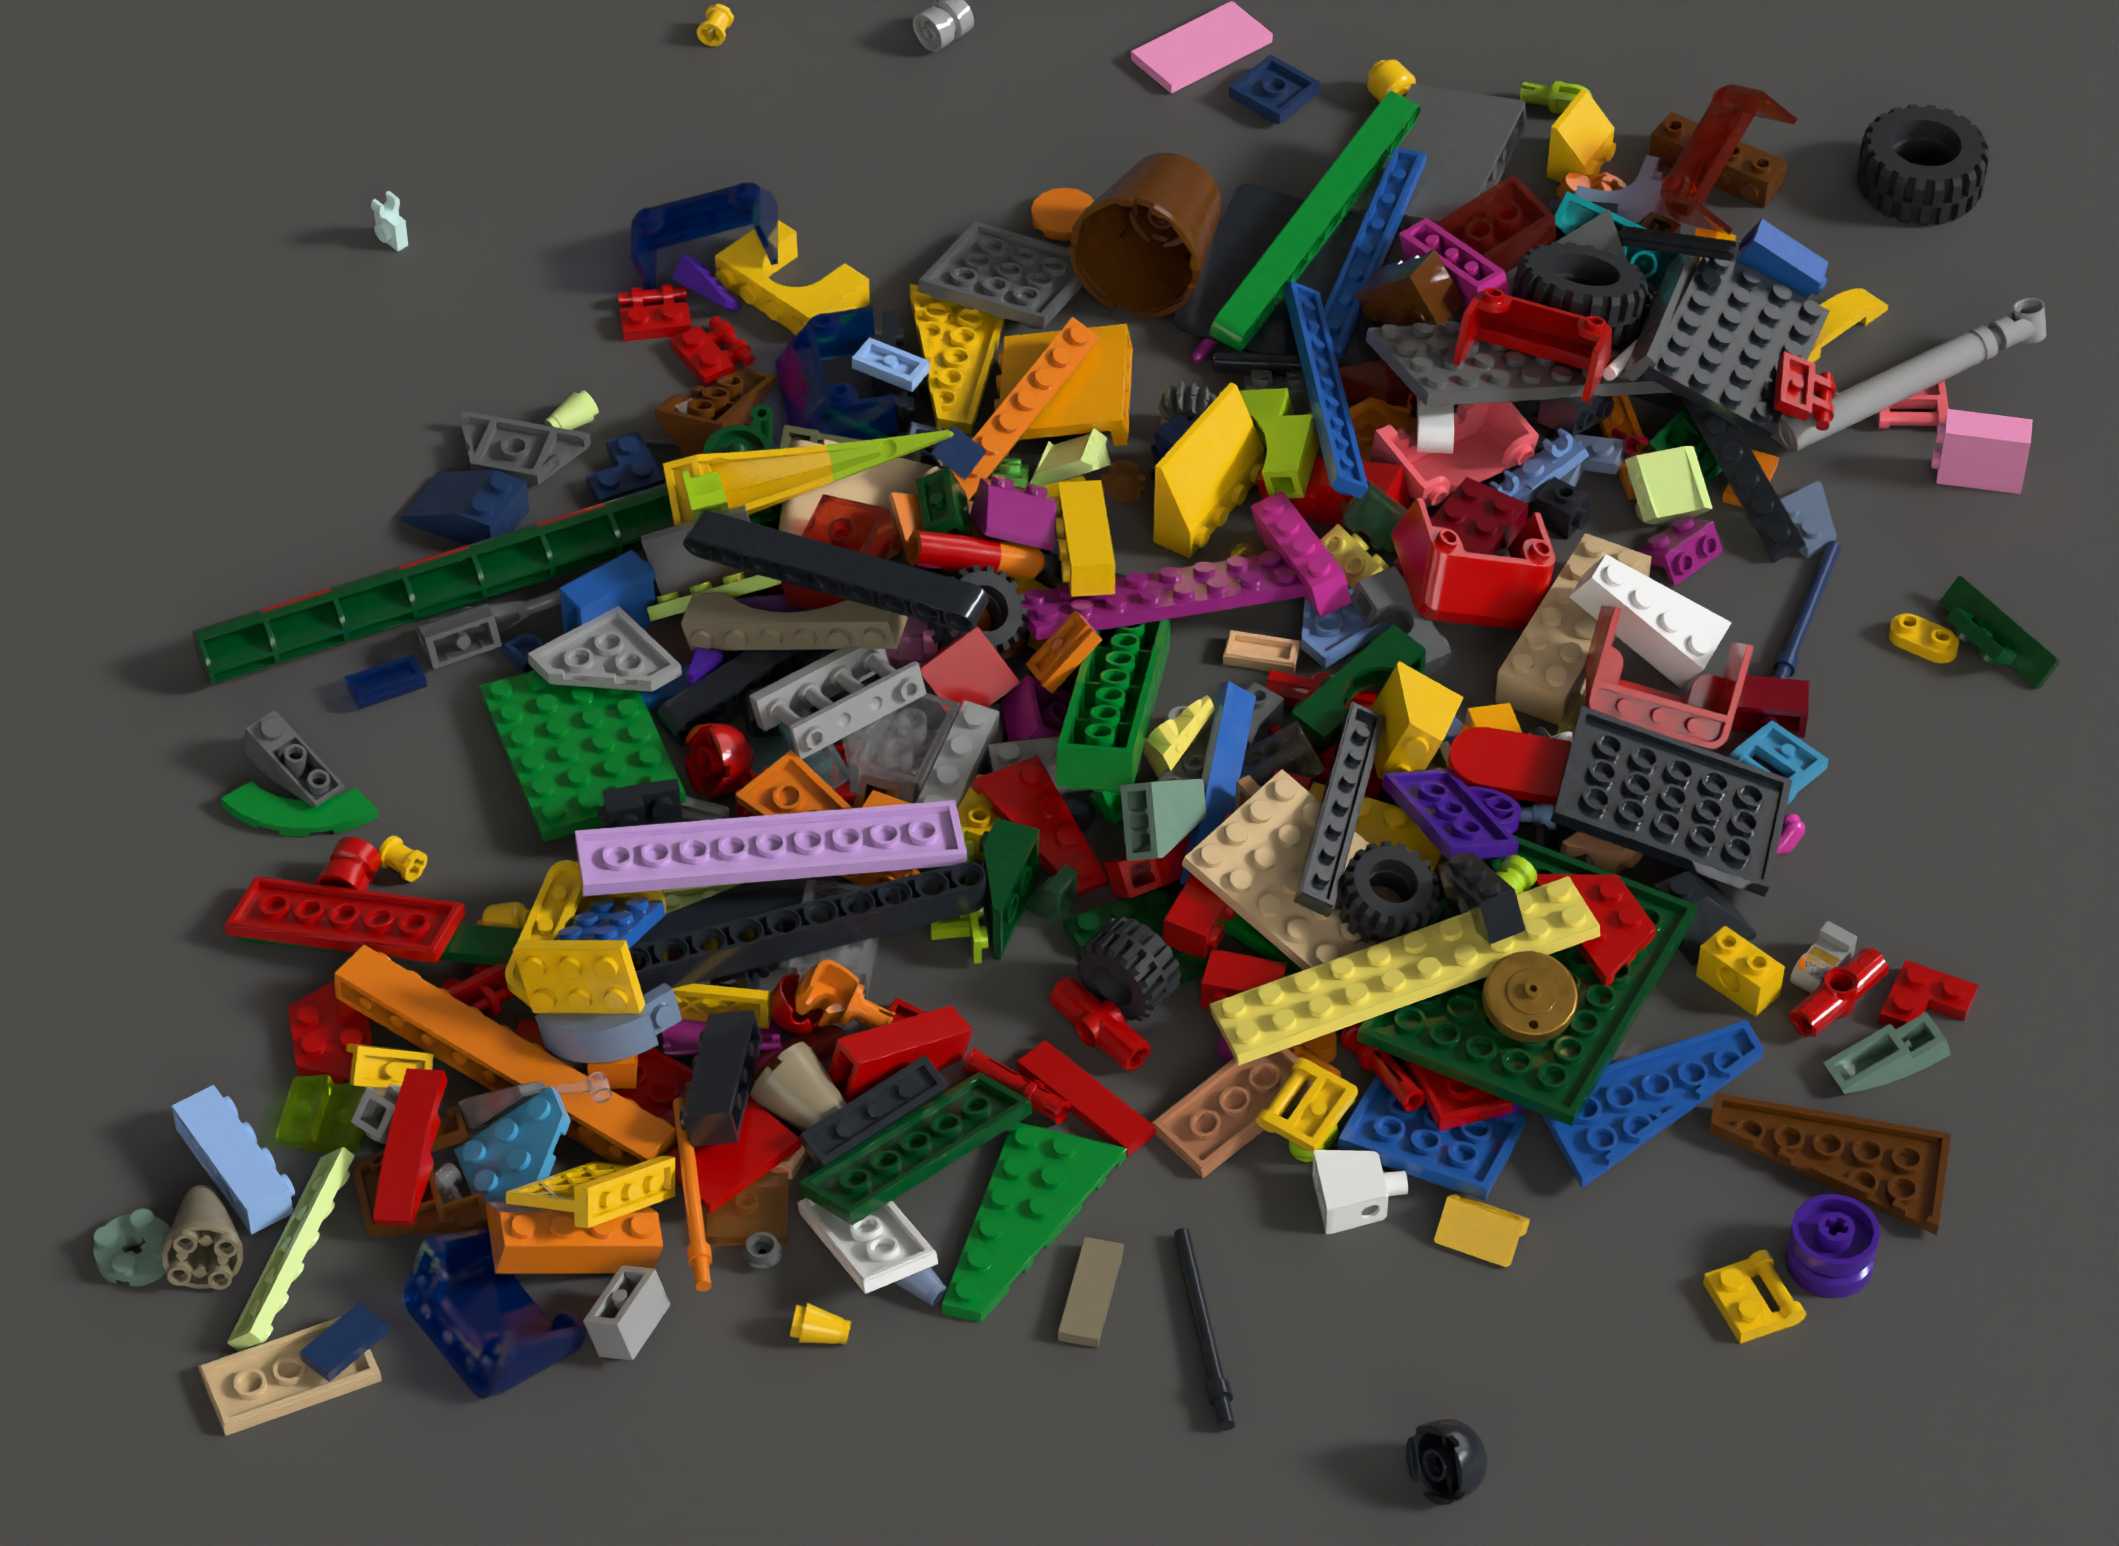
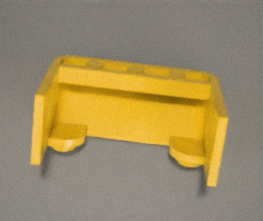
(556, 908)

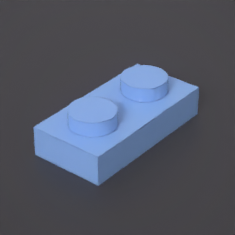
(890, 364)

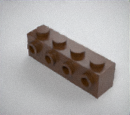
(1748, 173)

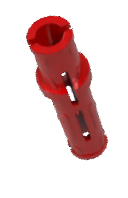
(1041, 1098)

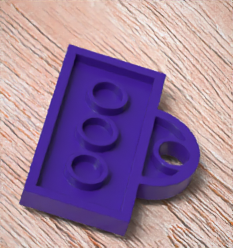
(1457, 815)

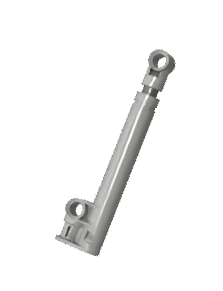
(1919, 373)

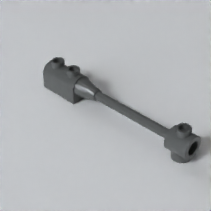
(476, 628)

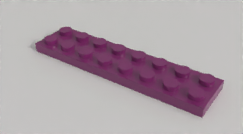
(1168, 594)

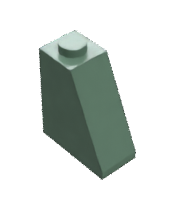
(1160, 815)

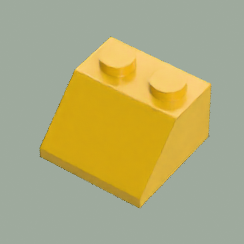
(1580, 139)

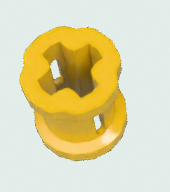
(713, 28)
(402, 858)

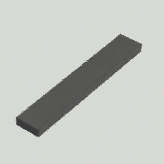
(1657, 323)

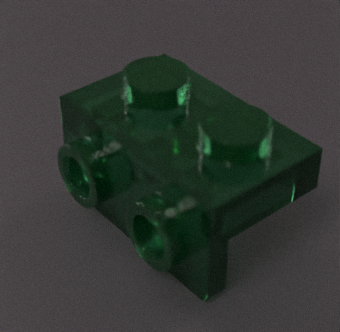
(1375, 515)

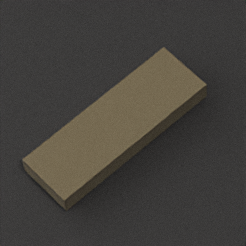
(1091, 1292)

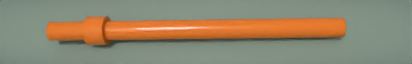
(698, 1250)

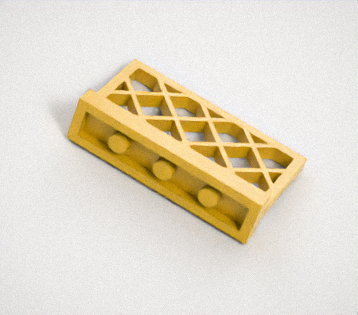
(600, 1190)

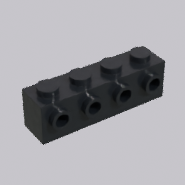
(721, 1078)

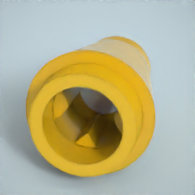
(818, 1326)

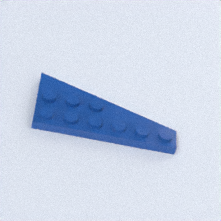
(1649, 1094)

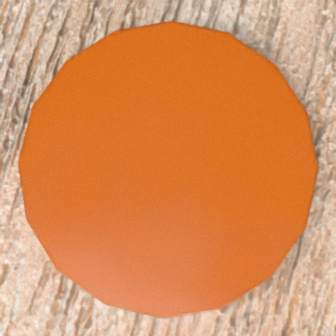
(1057, 212)

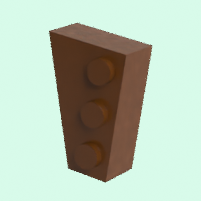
(1411, 292)

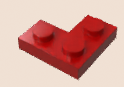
(1923, 989)

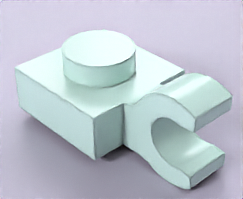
(389, 225)

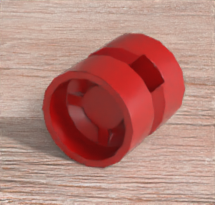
(351, 864)

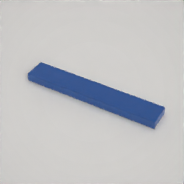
(1223, 760)

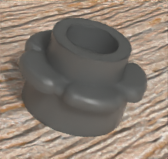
(762, 1243)

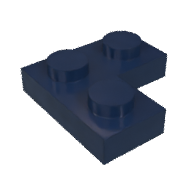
(633, 469)

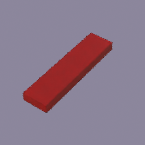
(1088, 1097)

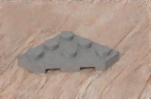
(606, 654)

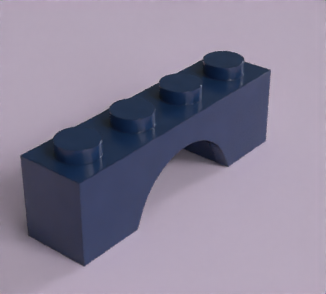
(957, 453)

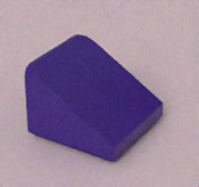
(703, 663)

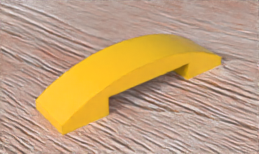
(1845, 311)

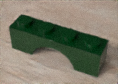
(1324, 711)

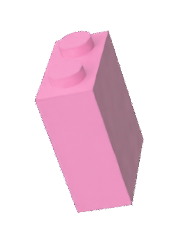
(1982, 451)

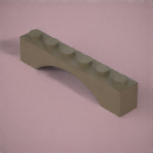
(726, 624)

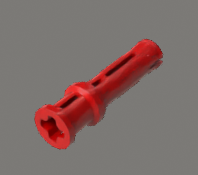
(1385, 1068)

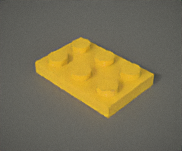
(579, 976)

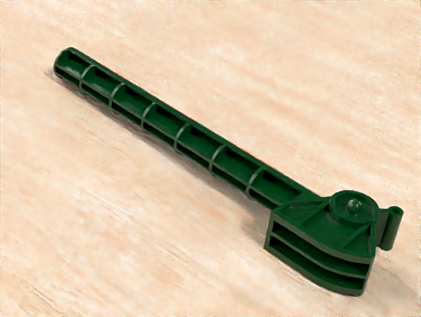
(458, 575)

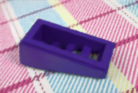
(698, 278)

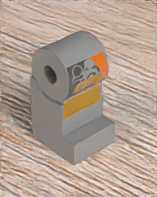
(1830, 950)

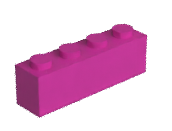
(1465, 266)
(1288, 533)

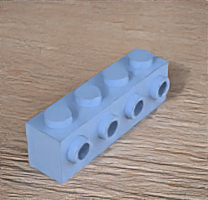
(234, 1159)

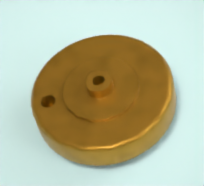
(1530, 996)

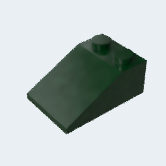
(1011, 877)

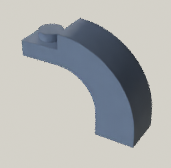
(1635, 200)
(609, 1036)

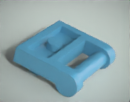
(1784, 753)

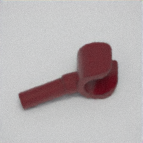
(1630, 441)

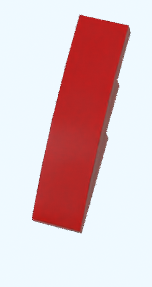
(408, 1147)

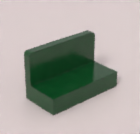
(943, 503)

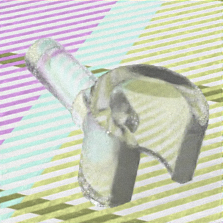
(596, 1084)
(447, 1179)

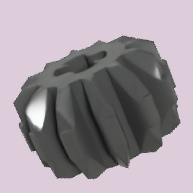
(1184, 400)

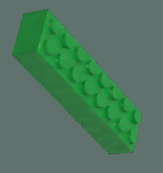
(1112, 707)

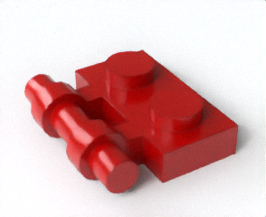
(654, 320)
(702, 353)
(1795, 390)

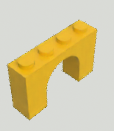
(747, 270)

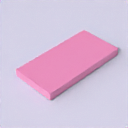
(1201, 46)

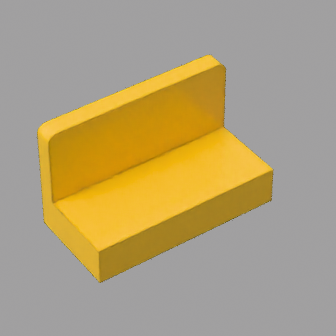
(384, 1066)
(1480, 1229)

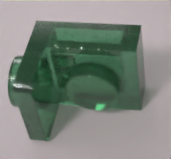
(1055, 895)

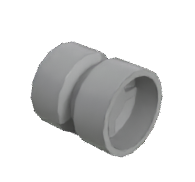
(943, 23)

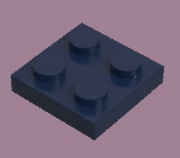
(1274, 89)

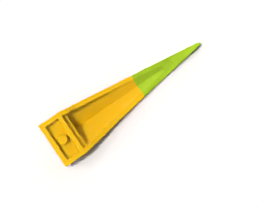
(776, 475)

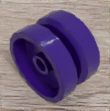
(1832, 1246)

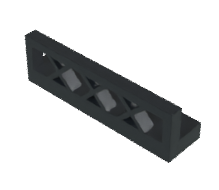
(872, 1112)

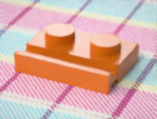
(1063, 651)

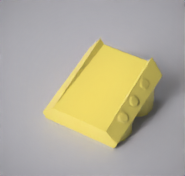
(1177, 735)

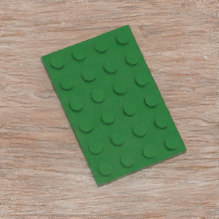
(572, 746)

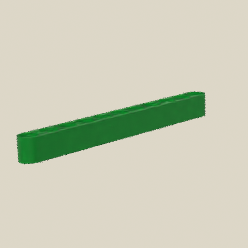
(1315, 221)

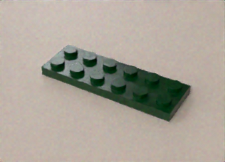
(915, 1148)

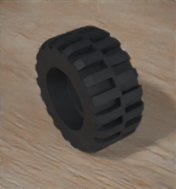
(1915, 191)
(1584, 284)

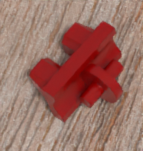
(483, 990)

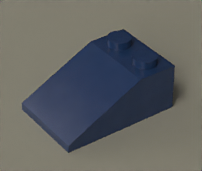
(469, 505)

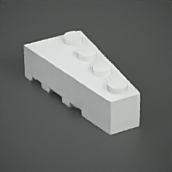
(1653, 620)

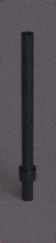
(1218, 1388)

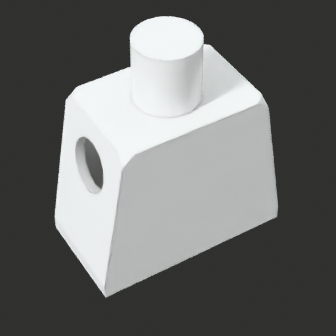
(1353, 1188)

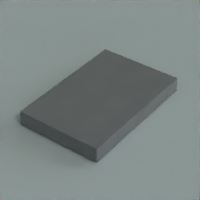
(679, 569)

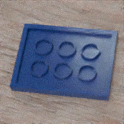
(1455, 1158)

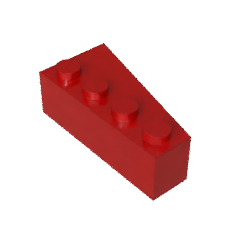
(1322, 501)

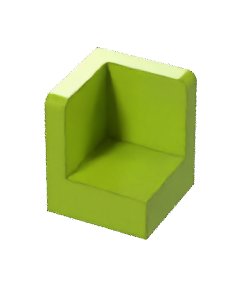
(705, 493)

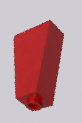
(880, 1052)

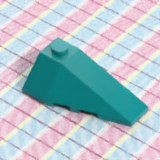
(1577, 211)

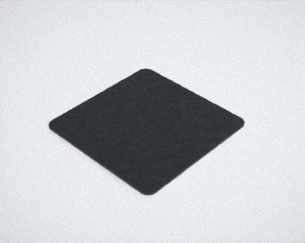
(1242, 238)

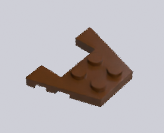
(432, 1215)

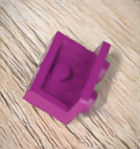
(1683, 547)

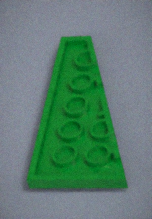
(1027, 1204)

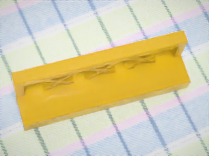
(699, 1000)

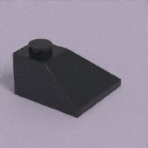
(1712, 914)

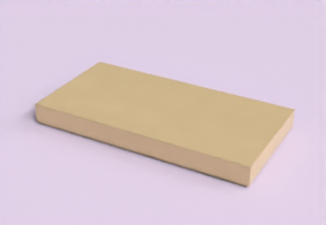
(275, 1382)

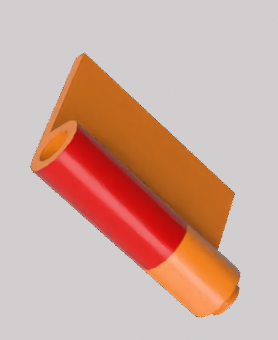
(956, 551)

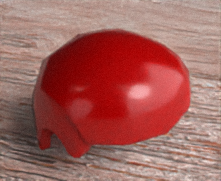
(783, 1008)

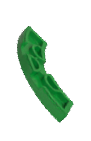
(296, 817)

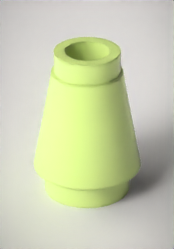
(574, 412)

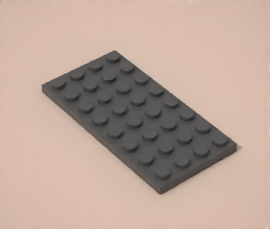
(1489, 373)

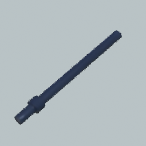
(1787, 660)

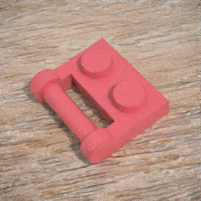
(1932, 398)

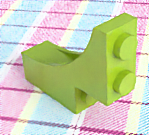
(1288, 438)

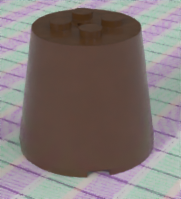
(1147, 236)

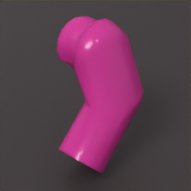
(1791, 834)

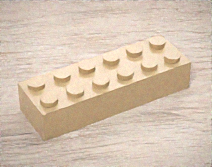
(1554, 647)

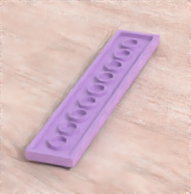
(769, 847)

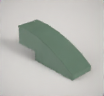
(1888, 1055)

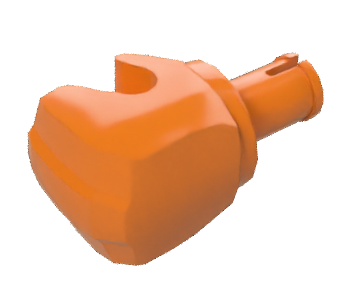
(839, 995)

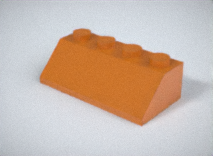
(549, 1243)

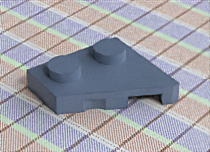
(1811, 517)

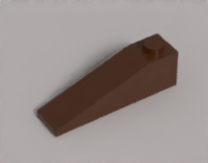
(708, 409)

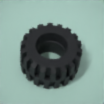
(1003, 608)
(1393, 869)
(1129, 967)

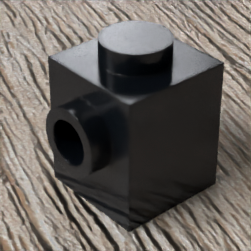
(1562, 507)

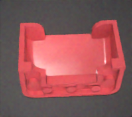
(1485, 444)

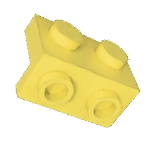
(1352, 555)

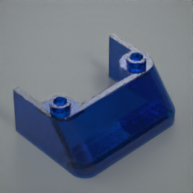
(702, 217)
(832, 407)

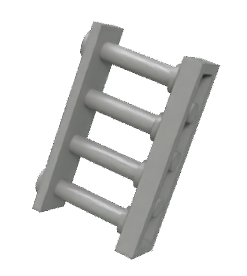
(827, 678)

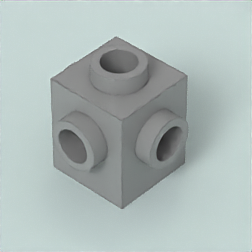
(376, 1111)

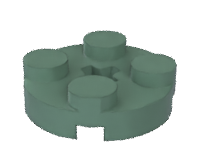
(120, 1234)

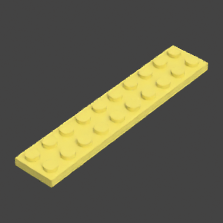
(1394, 974)

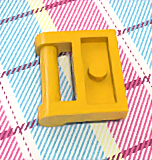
(1315, 1113)
(1742, 1302)

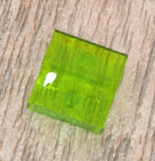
(320, 1115)

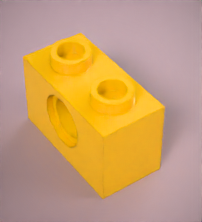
(1740, 971)

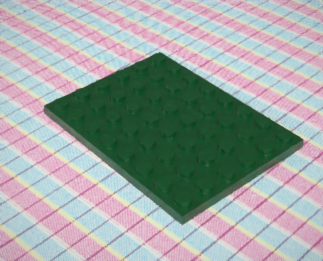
(1551, 1076)

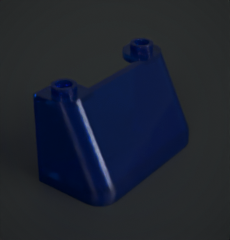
(484, 1318)

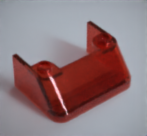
(1710, 150)

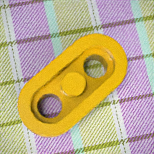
(1923, 638)

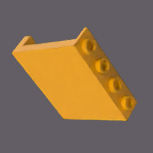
(1090, 398)

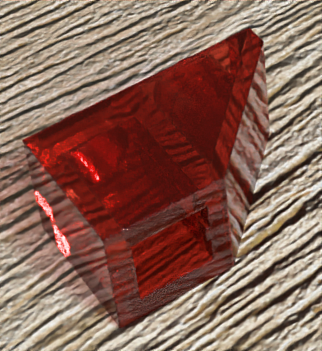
(1376, 381)

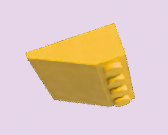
(1206, 474)

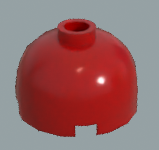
(717, 759)

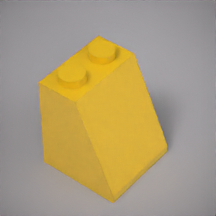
(1415, 720)

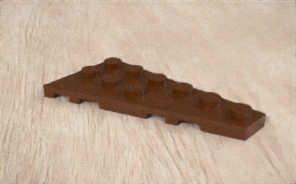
(1867, 1159)

